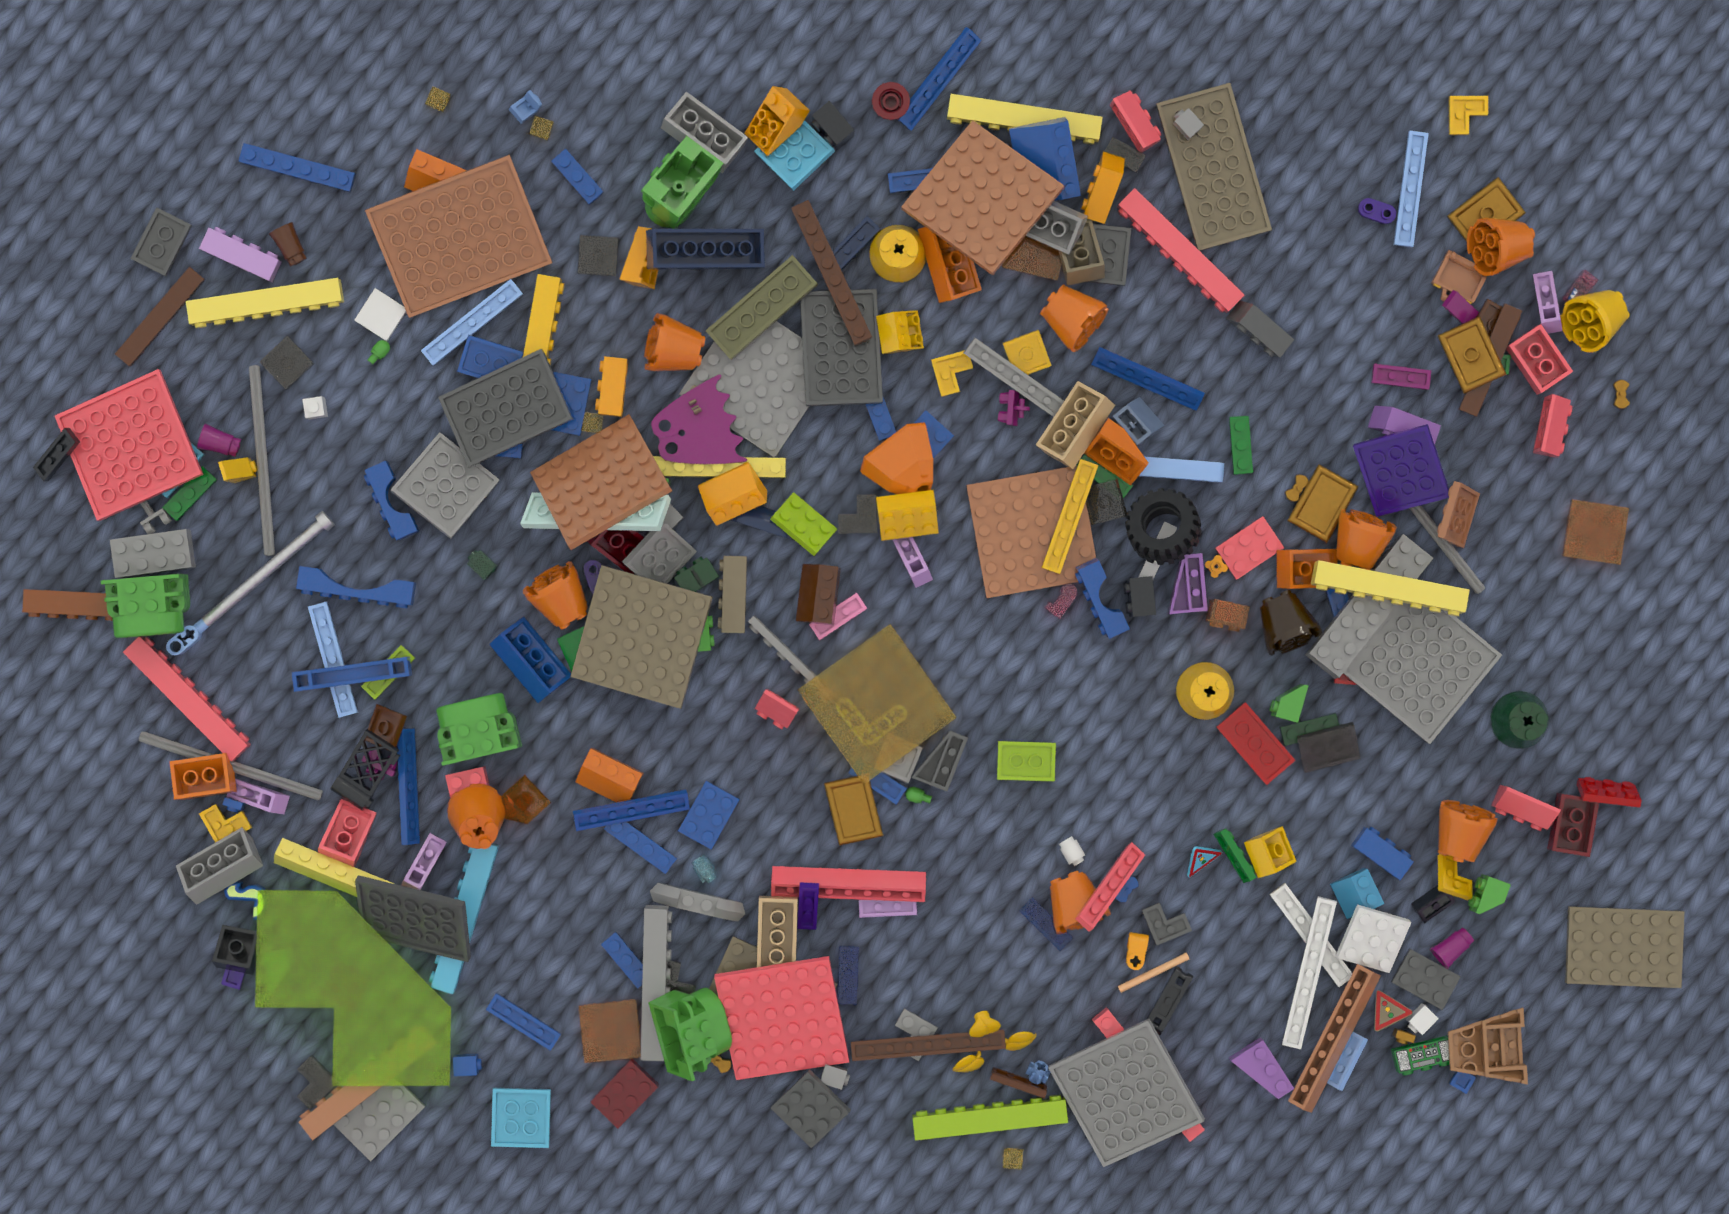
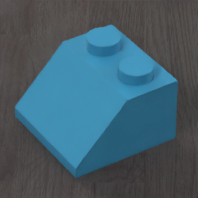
(1356, 889)

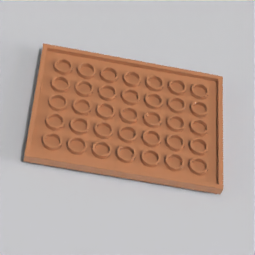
(458, 236)

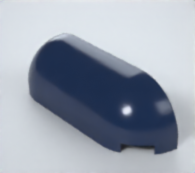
(760, 519)

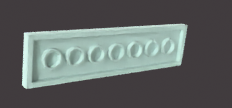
(647, 519)

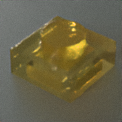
(438, 99)

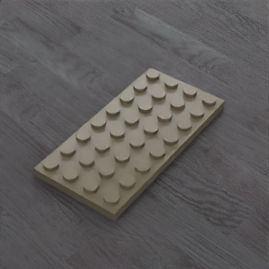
(1215, 169)

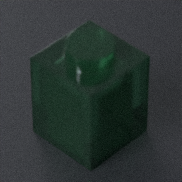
(482, 564)

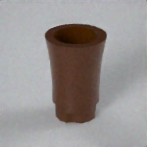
(289, 244)

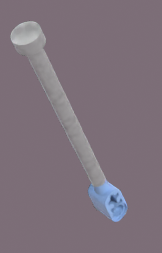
(323, 522)

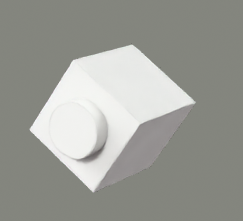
(315, 407)
(1421, 1019)

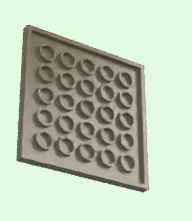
(641, 636)

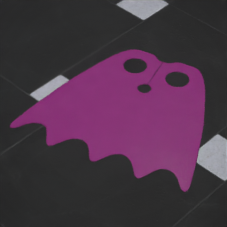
(706, 433)

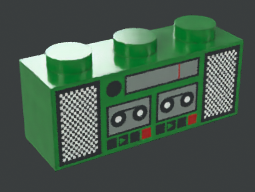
(1421, 1055)

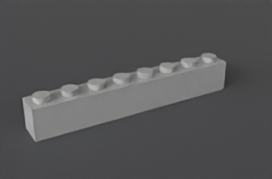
(654, 974)

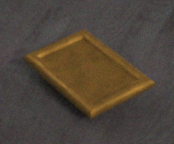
(1489, 202)
(1471, 355)
(1322, 502)
(853, 810)

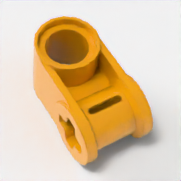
(1136, 946)

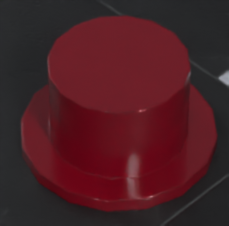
(890, 101)

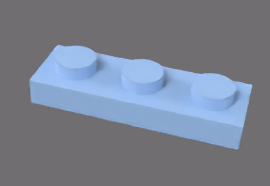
(1347, 1061)

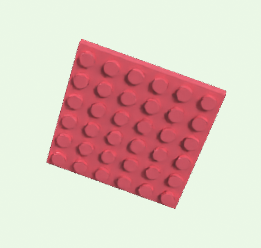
(130, 445)
(783, 1017)

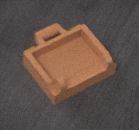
(1458, 275)

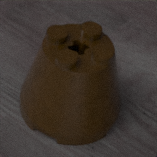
(1287, 623)

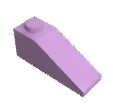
(1547, 302)
(913, 561)
(260, 797)
(424, 862)

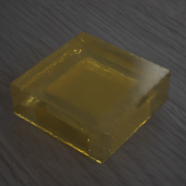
(541, 128)
(592, 422)
(1012, 1158)

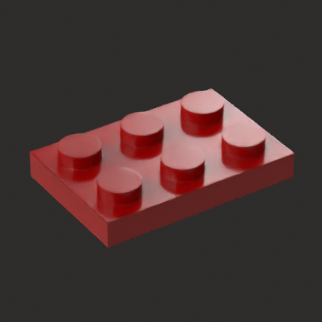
(1608, 792)

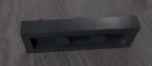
(56, 454)

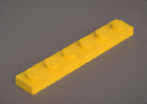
(1069, 516)

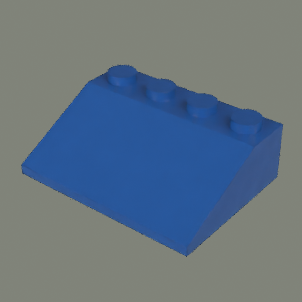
(1051, 149)

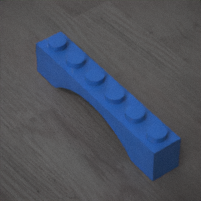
(317, 580)
(351, 674)

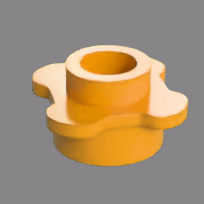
(1216, 561)

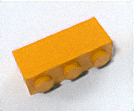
(612, 386)

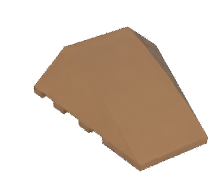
(1490, 1048)

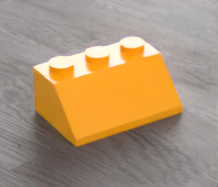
(732, 493)

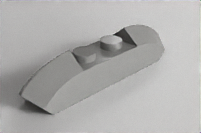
(697, 902)

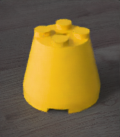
(897, 266)
(1593, 319)
(1192, 695)

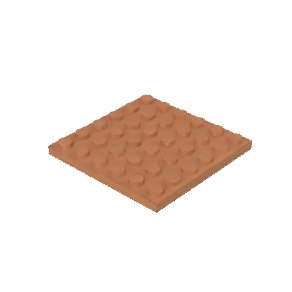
(982, 197)
(600, 482)
(1015, 527)

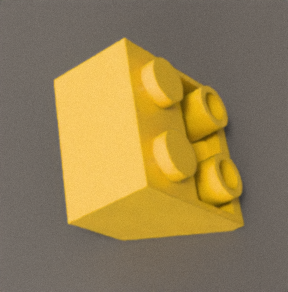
(899, 331)

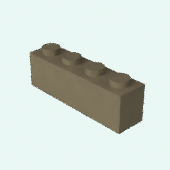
(734, 594)

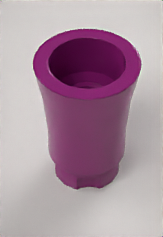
(218, 441)
(1452, 947)

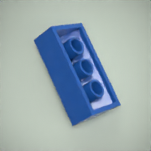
(530, 659)

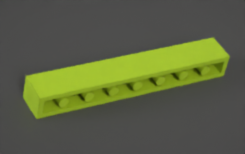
(990, 1118)

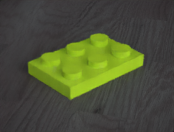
(803, 524)
(1026, 761)

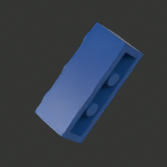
(1382, 852)

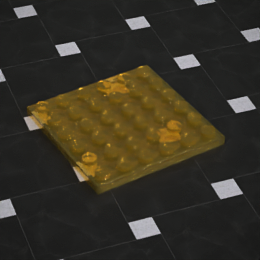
(877, 703)

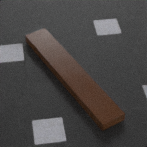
(159, 316)
(1500, 338)

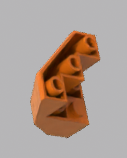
(902, 461)

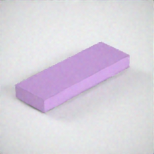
(882, 908)

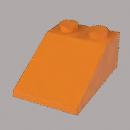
(1117, 452)
(1297, 566)

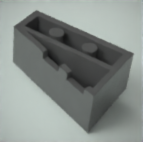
(1260, 328)
(942, 761)

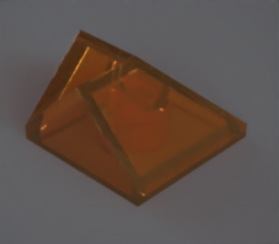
(523, 801)

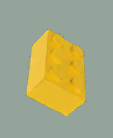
(907, 515)

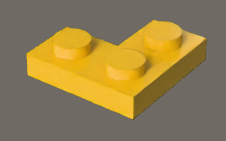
(1461, 108)
(945, 370)
(219, 826)
(1449, 881)

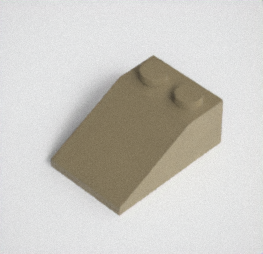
(1085, 260)

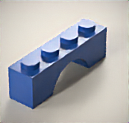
(380, 479)
(1092, 577)

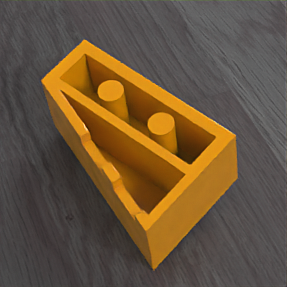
(1104, 187)
(635, 267)

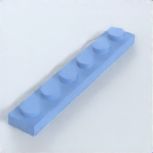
(1410, 189)
(472, 322)
(331, 656)

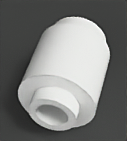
(1072, 851)

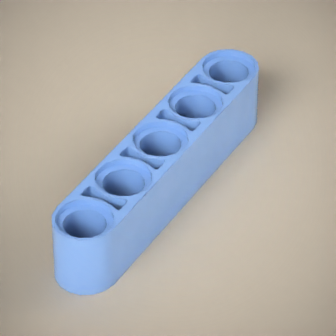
(1184, 469)

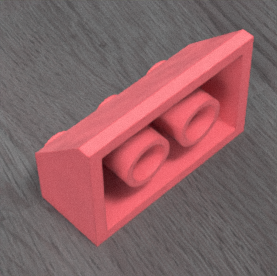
(1135, 121)
(1552, 426)
(1524, 808)

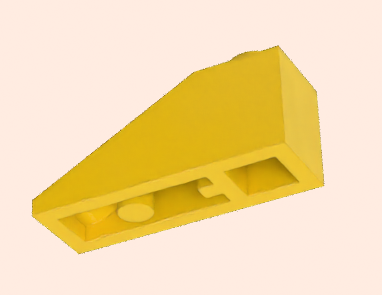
(238, 469)

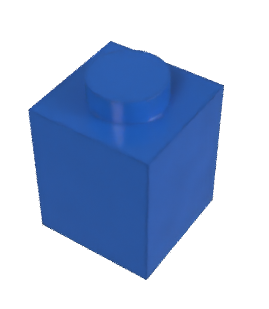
(466, 1064)

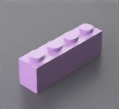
(240, 254)

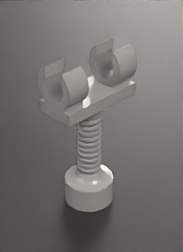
(148, 527)

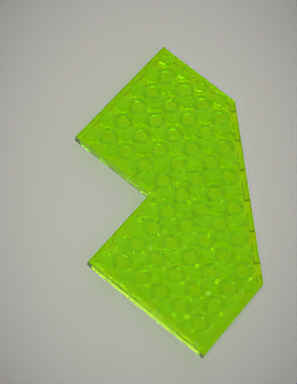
(326, 955)

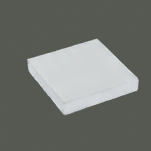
(381, 314)

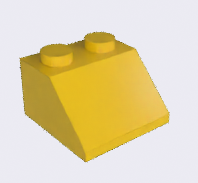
(1270, 852)

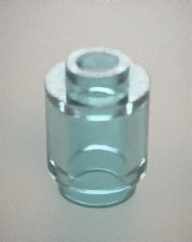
(704, 869)

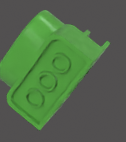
(680, 183)
(147, 604)
(476, 728)
(690, 1030)

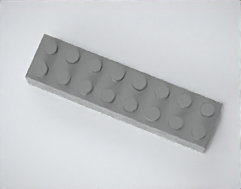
(1363, 616)

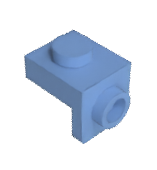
(526, 107)

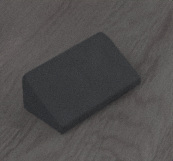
(1432, 903)

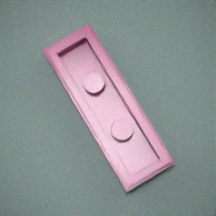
(844, 612)

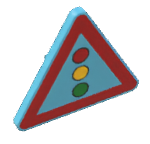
(1200, 858)

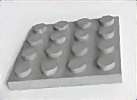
(444, 486)
(379, 1118)

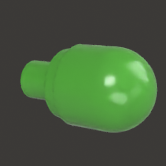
(379, 351)
(917, 795)

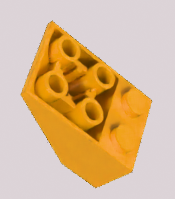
(776, 119)

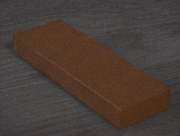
(1018, 1082)

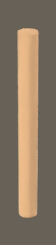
(1153, 972)

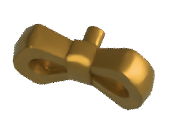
(1620, 387)
(1300, 482)
(723, 1064)

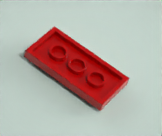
(1255, 743)

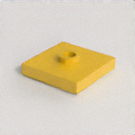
(1027, 352)

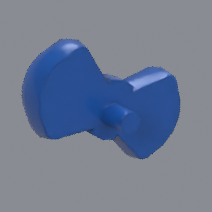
(1131, 884)

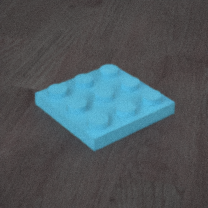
(798, 155)
(521, 1117)

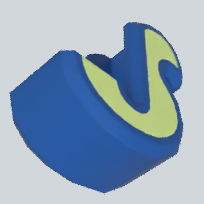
(249, 893)

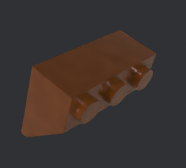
(818, 594)

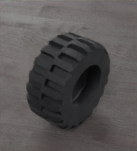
(1157, 504)

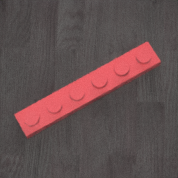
(1110, 887)

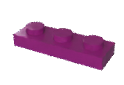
(1401, 376)

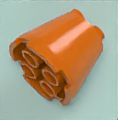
(1499, 244)
(1073, 316)
(672, 345)
(1362, 538)
(558, 595)
(476, 815)
(1463, 830)
(1068, 899)

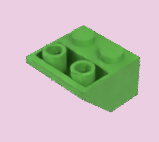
(1488, 894)

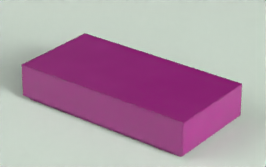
(1459, 307)

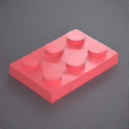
(1249, 547)

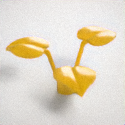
(985, 1025)

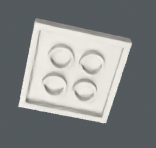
(1373, 938)

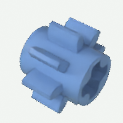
(1038, 1072)

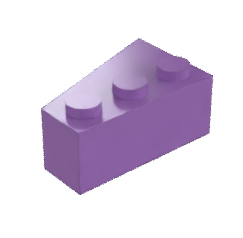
(1392, 420)
(1189, 586)
(1262, 1066)

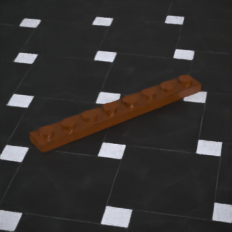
(831, 272)
(926, 1045)

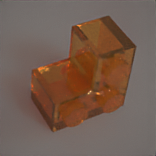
(1226, 613)

